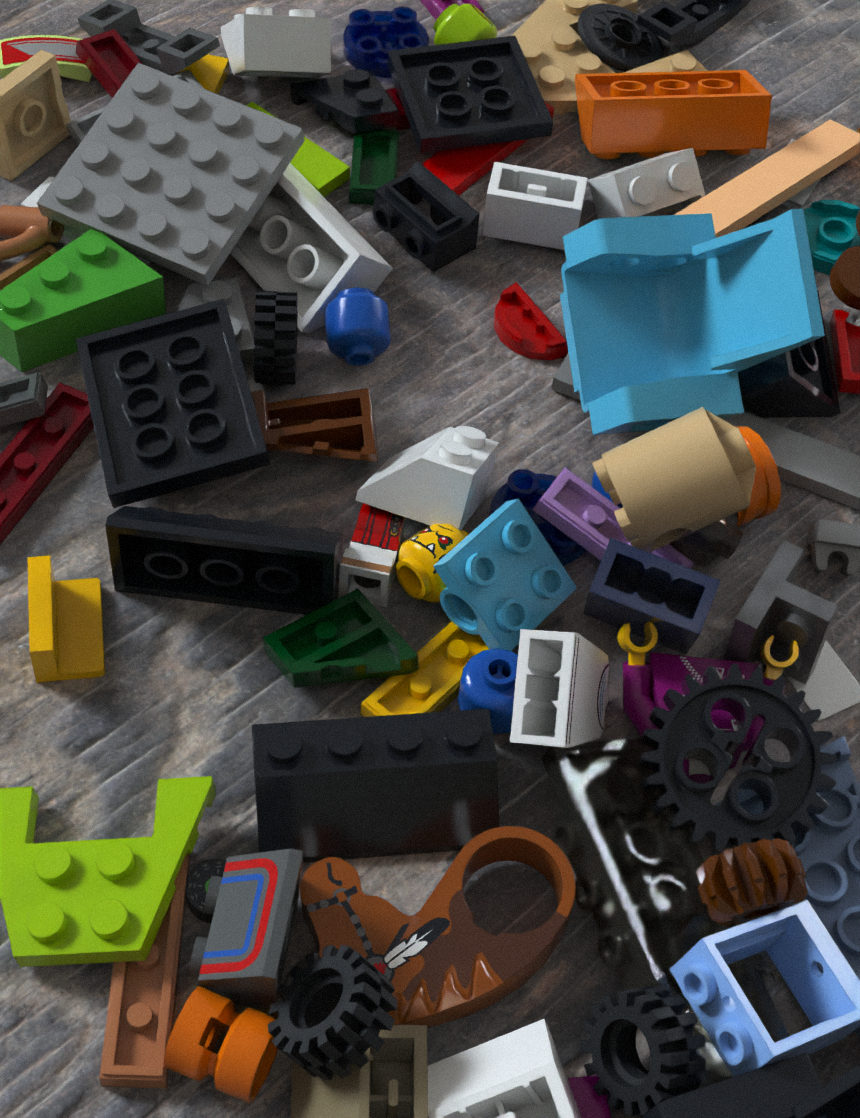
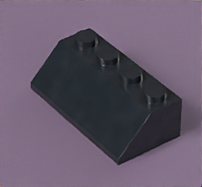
(223, 560)
(375, 784)

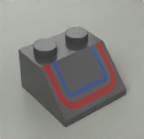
(249, 927)

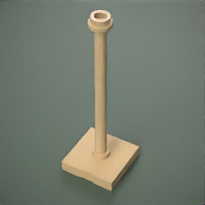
(31, 114)

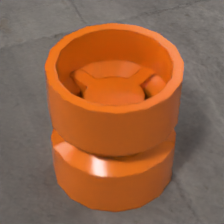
(243, 1056)

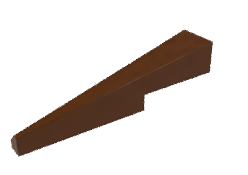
(320, 424)

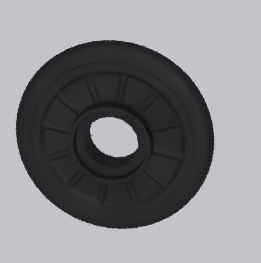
(599, 31)

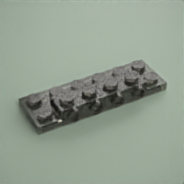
(639, 878)

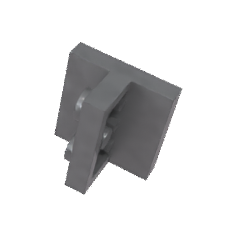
(782, 611)

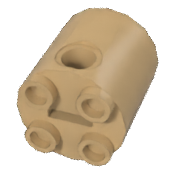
(677, 479)

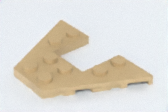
(557, 52)

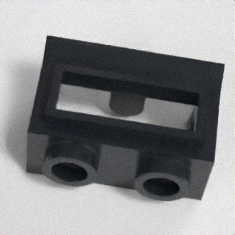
(432, 243)

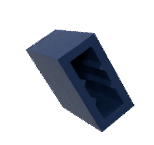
(647, 588)

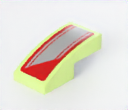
(19, 49)

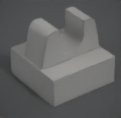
(834, 537)

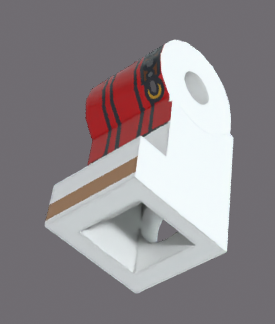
(373, 553)

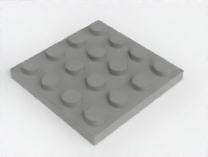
(172, 172)

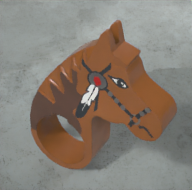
(439, 956)

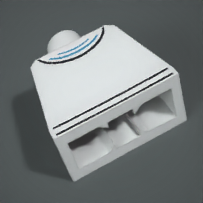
(558, 689)

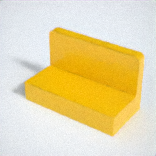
(64, 624)

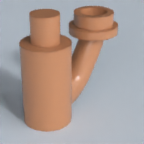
(25, 230)

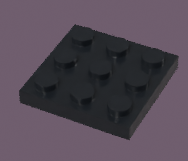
(469, 94)

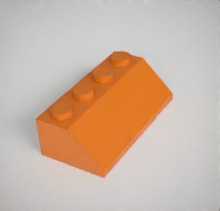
(672, 112)

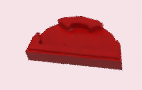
(526, 328)

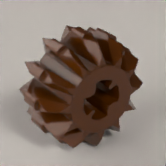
(751, 881)

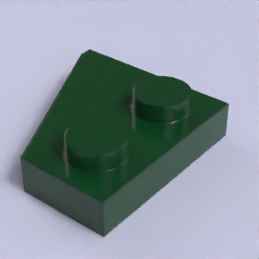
(340, 645)

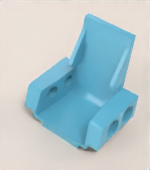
(672, 313)

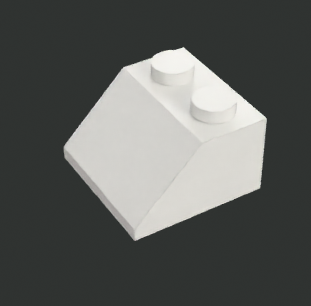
(436, 478)

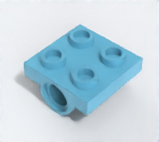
(502, 578)

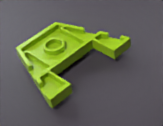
(94, 895)

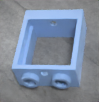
(795, 945)

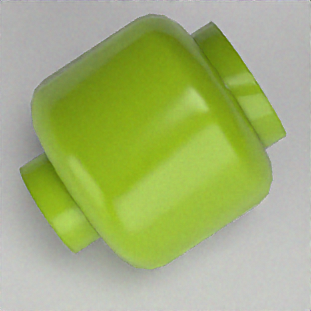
(462, 25)

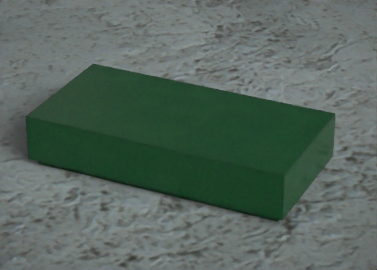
(372, 164)

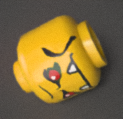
(419, 555)

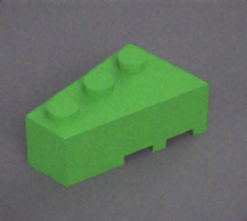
(72, 295)

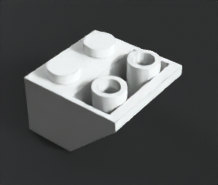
(278, 45)
(649, 187)
(532, 205)
(503, 1079)

